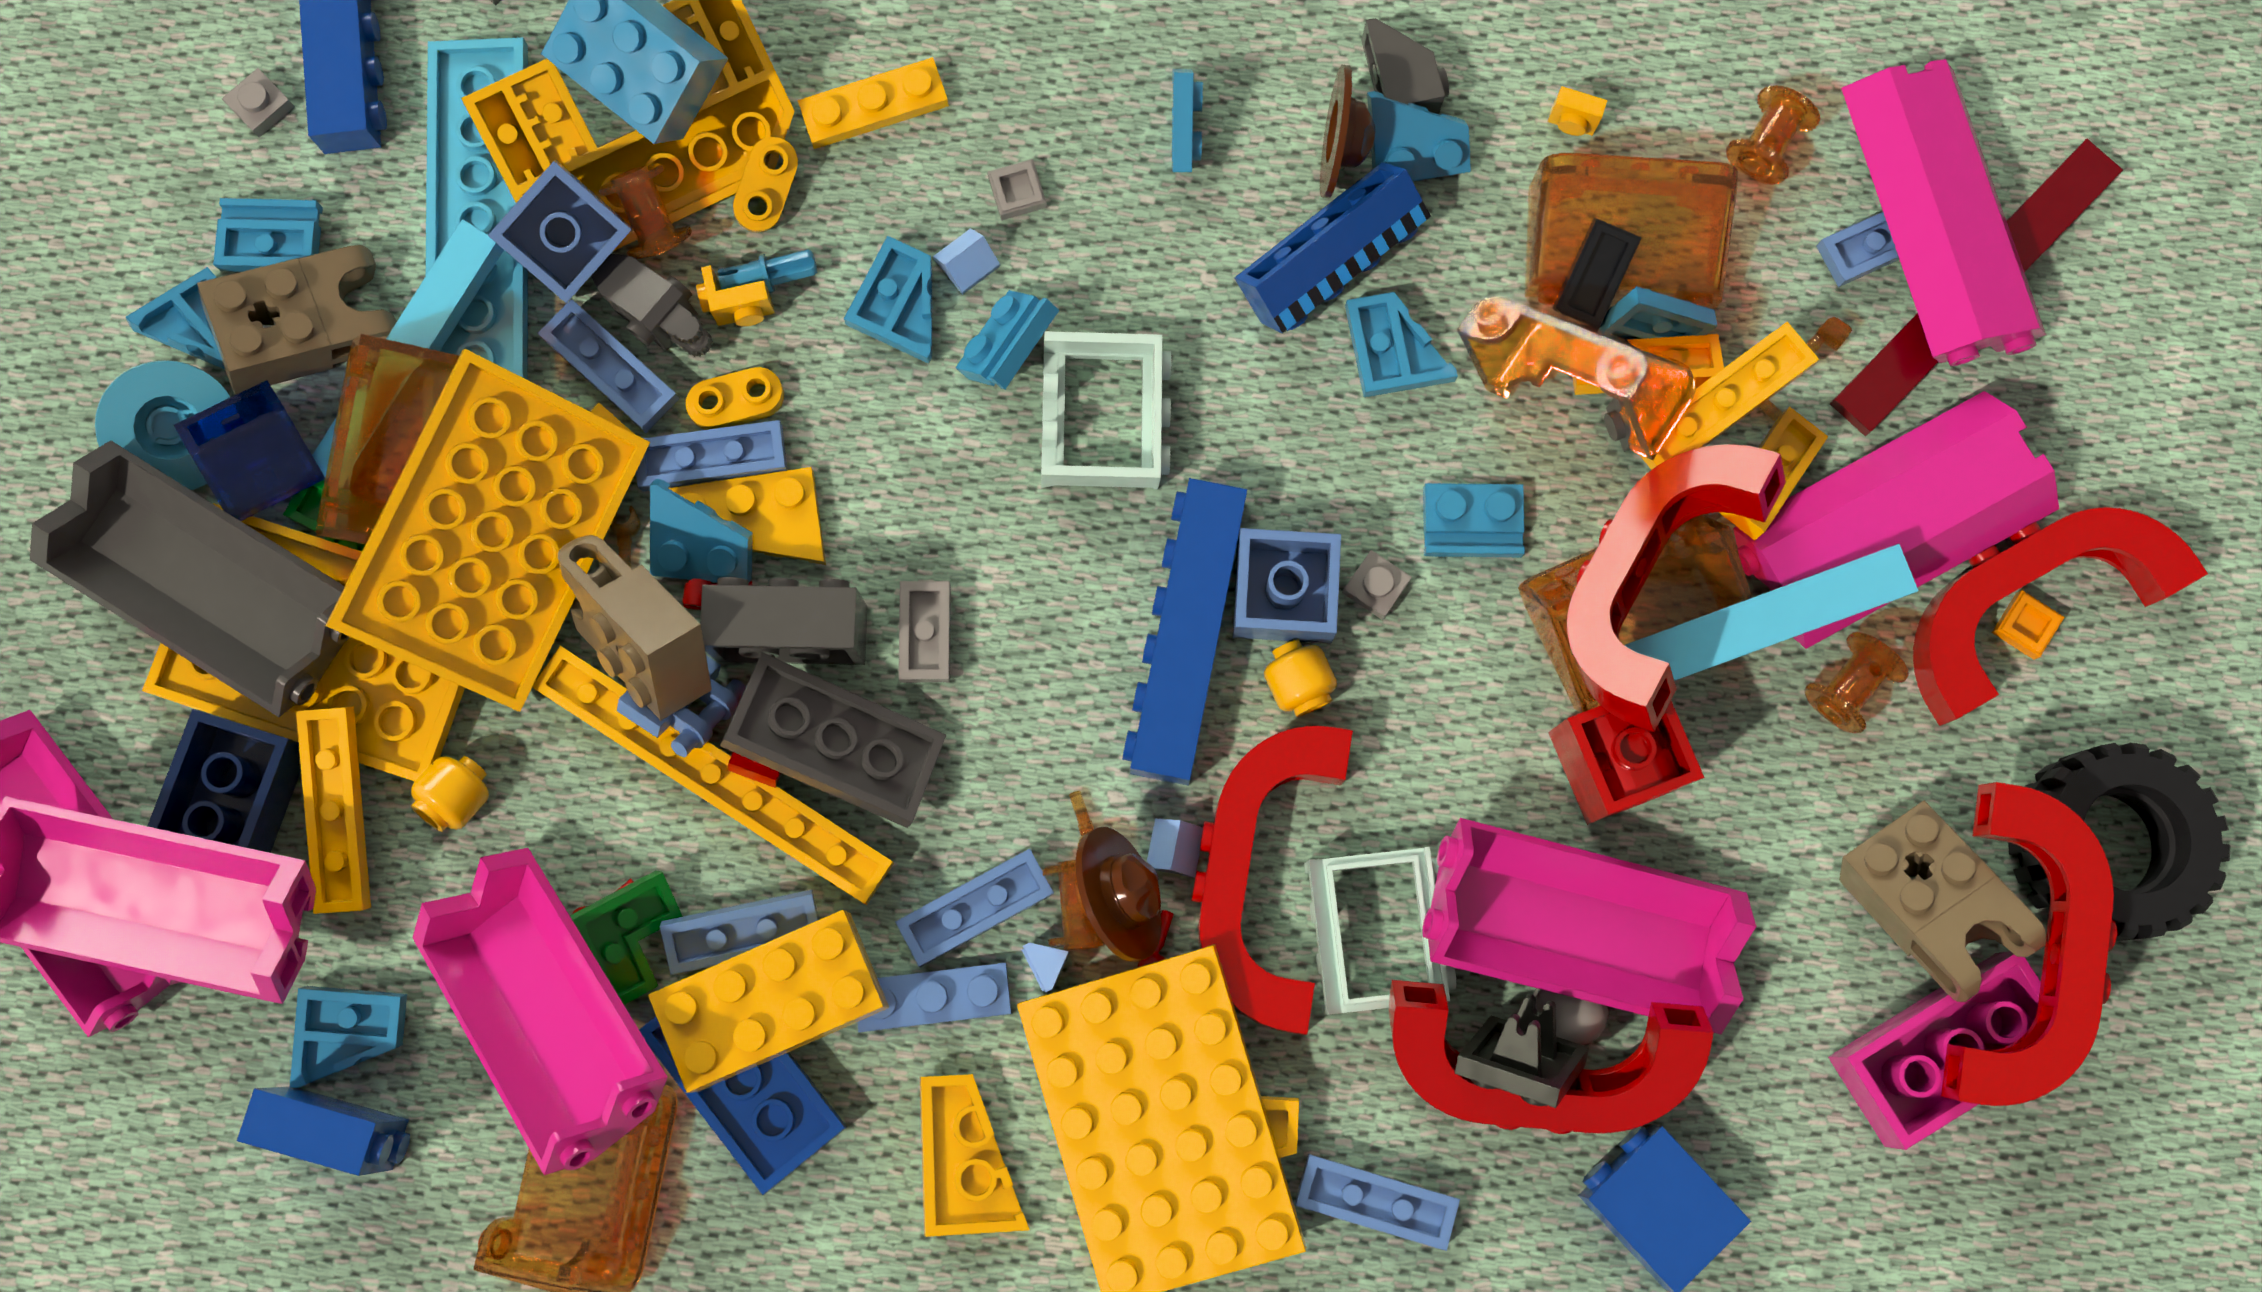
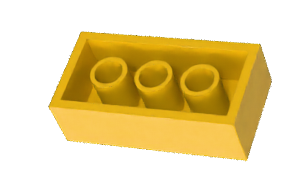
(768, 1001)

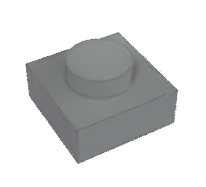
(258, 102)
(1376, 584)

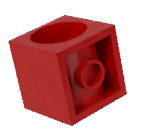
(1621, 764)

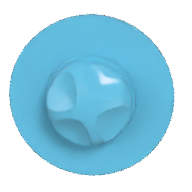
(146, 404)

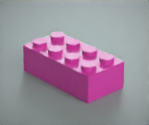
(1901, 1063)

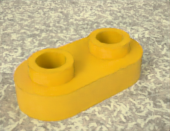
(765, 183)
(734, 402)

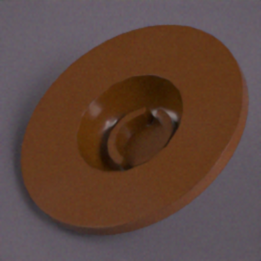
(1347, 132)
(1119, 894)

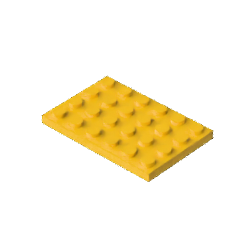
(472, 533)
(397, 706)
(1161, 1125)

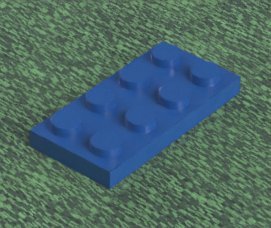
(764, 1117)

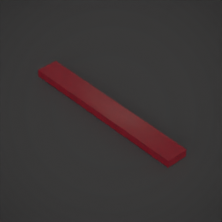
(2033, 229)

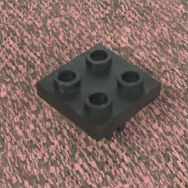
(1523, 1056)

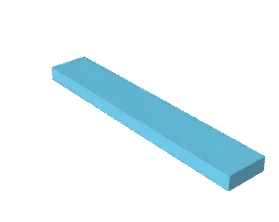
(439, 300)
(1781, 613)

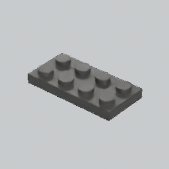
(834, 740)

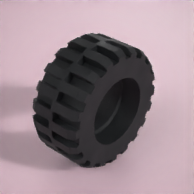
(2180, 827)

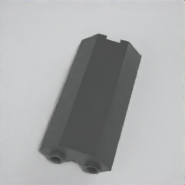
(192, 578)

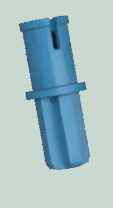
(772, 271)

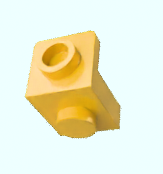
(739, 305)

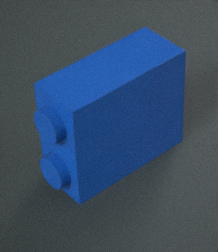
(324, 1130)
(1663, 1207)

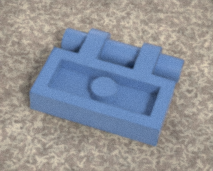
(693, 728)

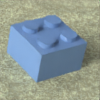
(560, 231)
(1287, 585)

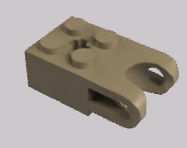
(306, 314)
(636, 628)
(1945, 910)

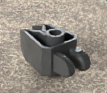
(652, 306)

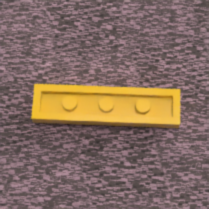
(1738, 391)
(333, 809)

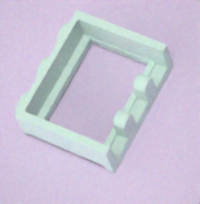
(1155, 409)
(1325, 916)

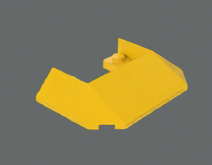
(534, 121)

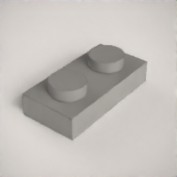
(924, 631)

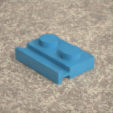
(265, 232)
(1006, 339)
(1473, 520)

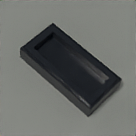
(1596, 273)

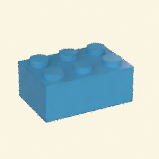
(636, 62)

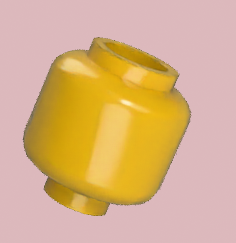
(1300, 678)
(449, 793)

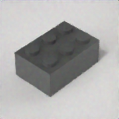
(784, 622)

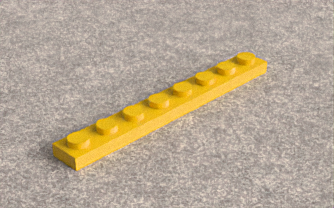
(705, 772)

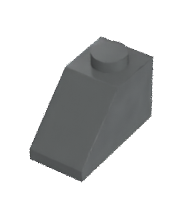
(1403, 67)

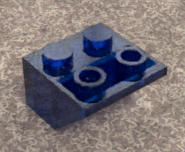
(249, 451)

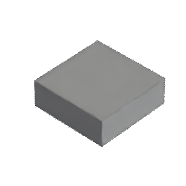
(1017, 189)

